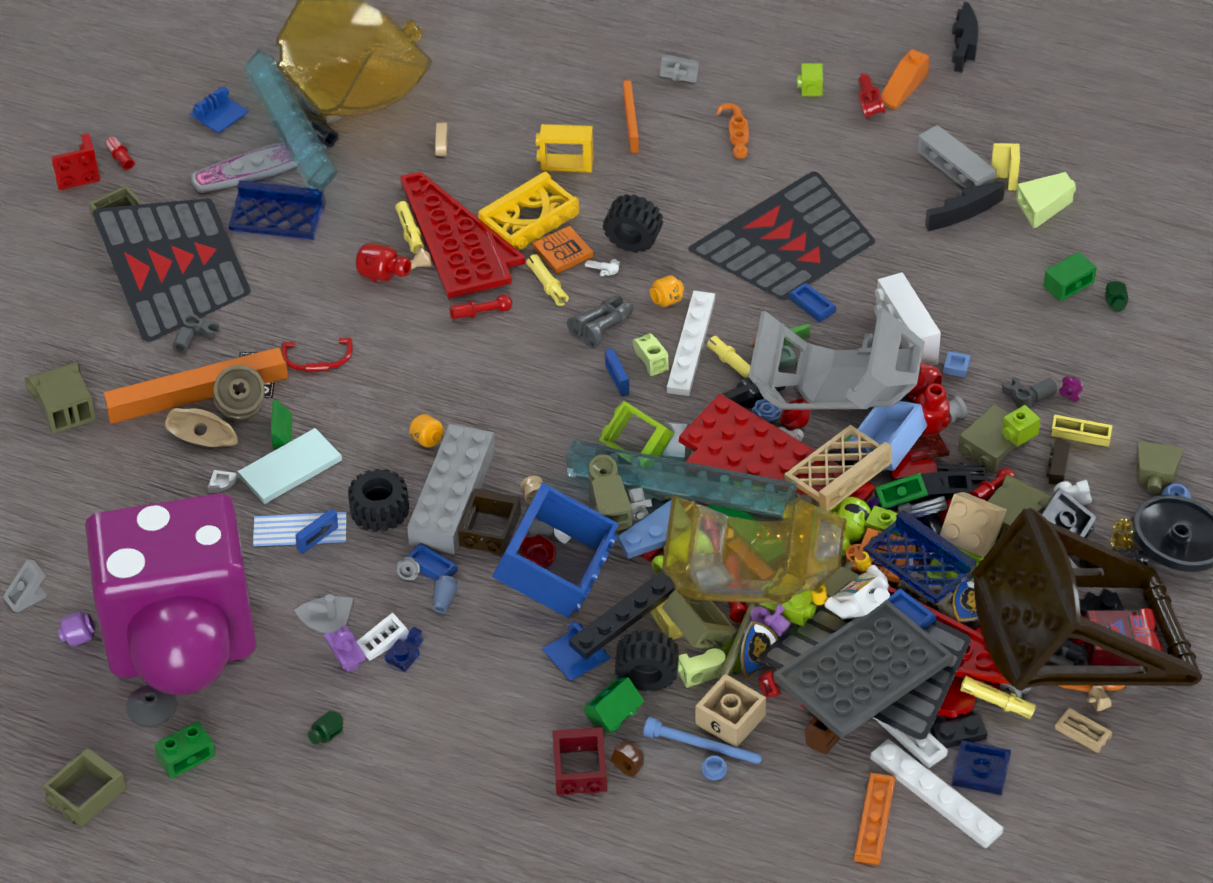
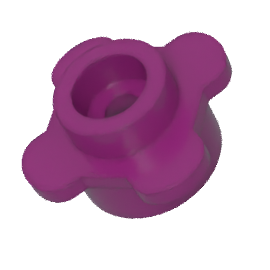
(1075, 385)

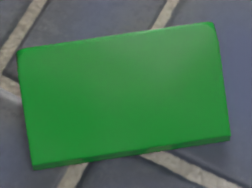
(280, 425)
(901, 491)

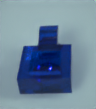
(405, 653)

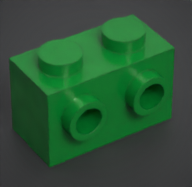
(1069, 276)
(613, 705)
(184, 749)

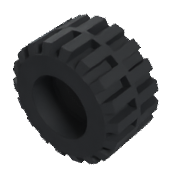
(633, 223)
(383, 513)
(647, 659)

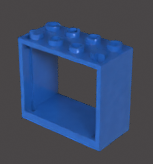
(573, 520)

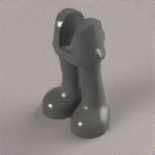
(613, 311)

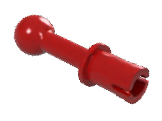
(502, 303)
(986, 490)

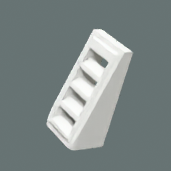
(383, 627)

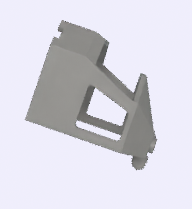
(838, 379)

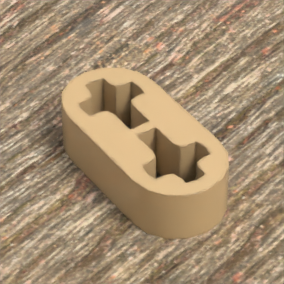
(441, 139)

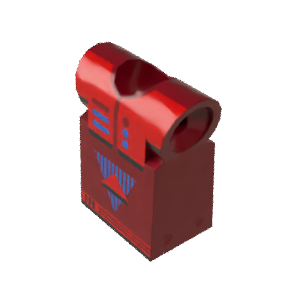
(1136, 625)

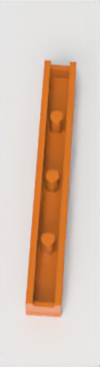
(186, 386)

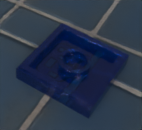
(981, 767)

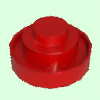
(795, 418)

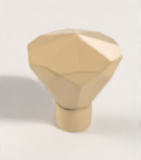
(421, 259)

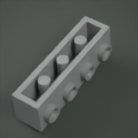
(955, 158)

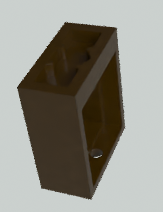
(484, 502)

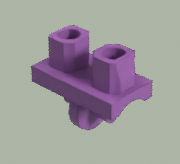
(775, 622)
(345, 648)

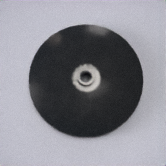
(1175, 532)

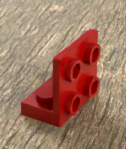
(76, 167)

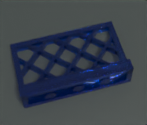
(280, 196)
(932, 547)

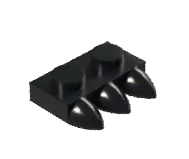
(1104, 602)
(955, 729)

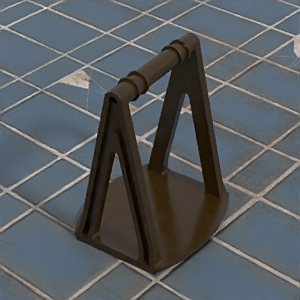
(1032, 606)

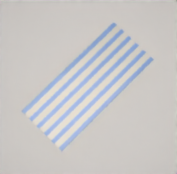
(282, 529)

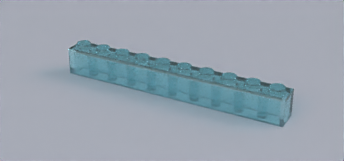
(290, 121)
(688, 480)

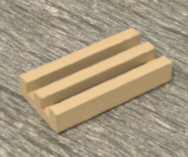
(1080, 732)

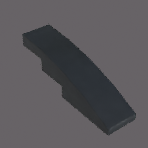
(971, 203)

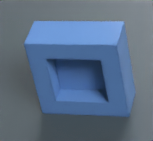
(956, 364)

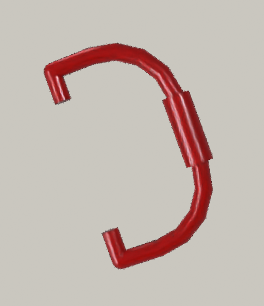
(321, 366)

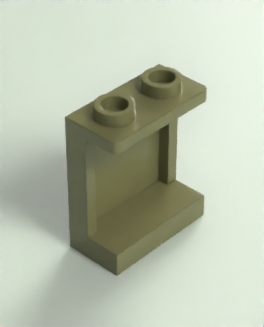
(984, 439)

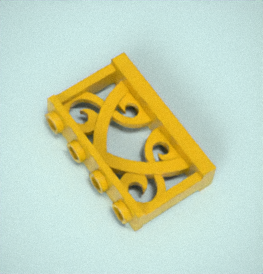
(528, 230)

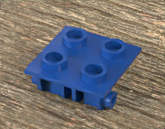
(218, 110)
(569, 660)

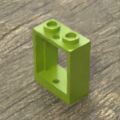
(622, 415)

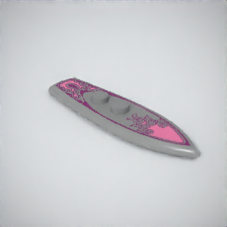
(246, 167)

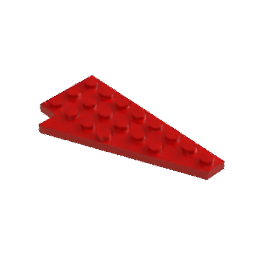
(742, 442)

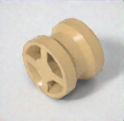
(529, 487)

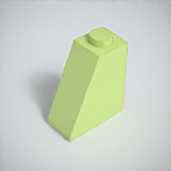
(1045, 197)

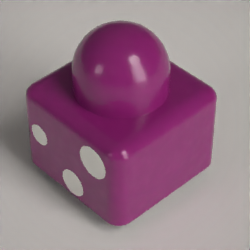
(171, 591)

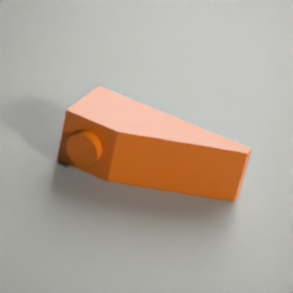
(906, 78)

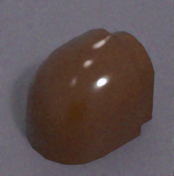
(628, 758)

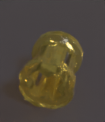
(1122, 534)

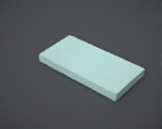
(289, 466)

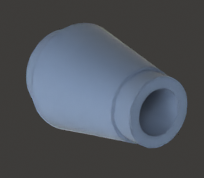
(444, 592)

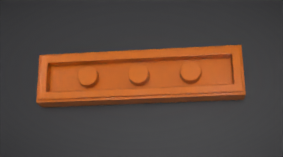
(630, 117)
(874, 819)

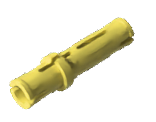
(411, 232)
(551, 285)
(728, 355)
(1006, 700)

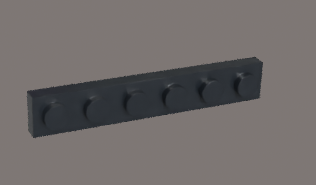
(622, 615)

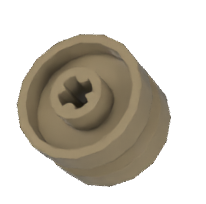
(248, 402)

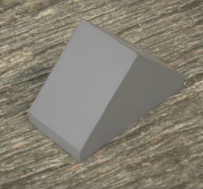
(675, 449)

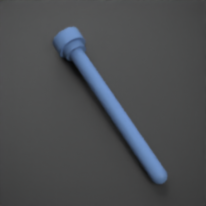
(654, 728)

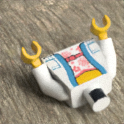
(860, 595)

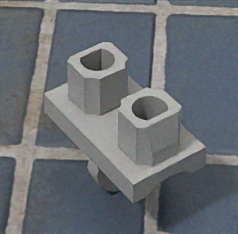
(679, 68)
(638, 504)

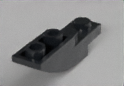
(965, 37)
(948, 483)

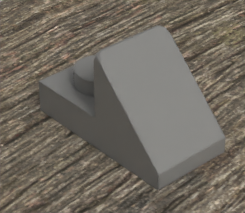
(25, 587)

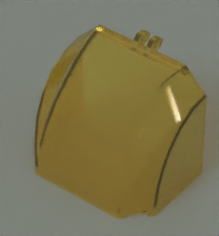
(349, 56)

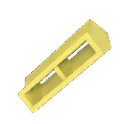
(1081, 430)

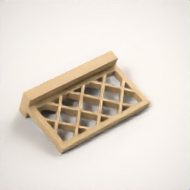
(852, 475)

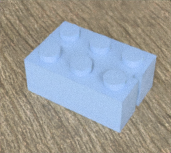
(895, 425)

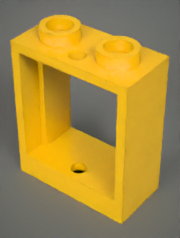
(565, 135)

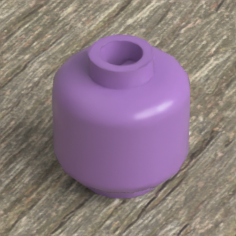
(76, 628)

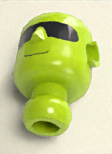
(856, 513)

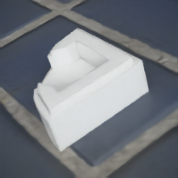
(221, 481)

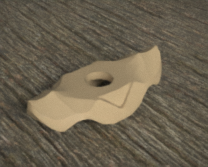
(184, 422)

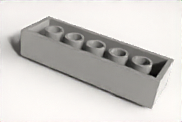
(449, 487)

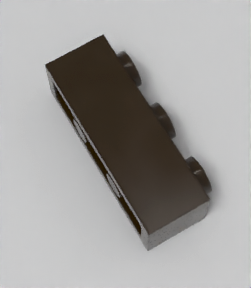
(1058, 462)

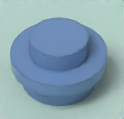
(714, 768)

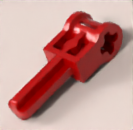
(870, 97)

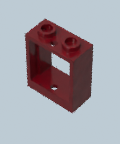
(579, 741)

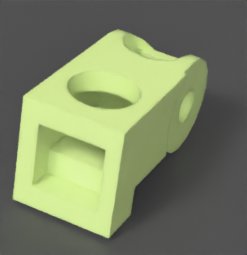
(652, 354)
(701, 667)

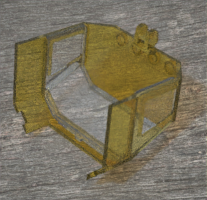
(748, 559)

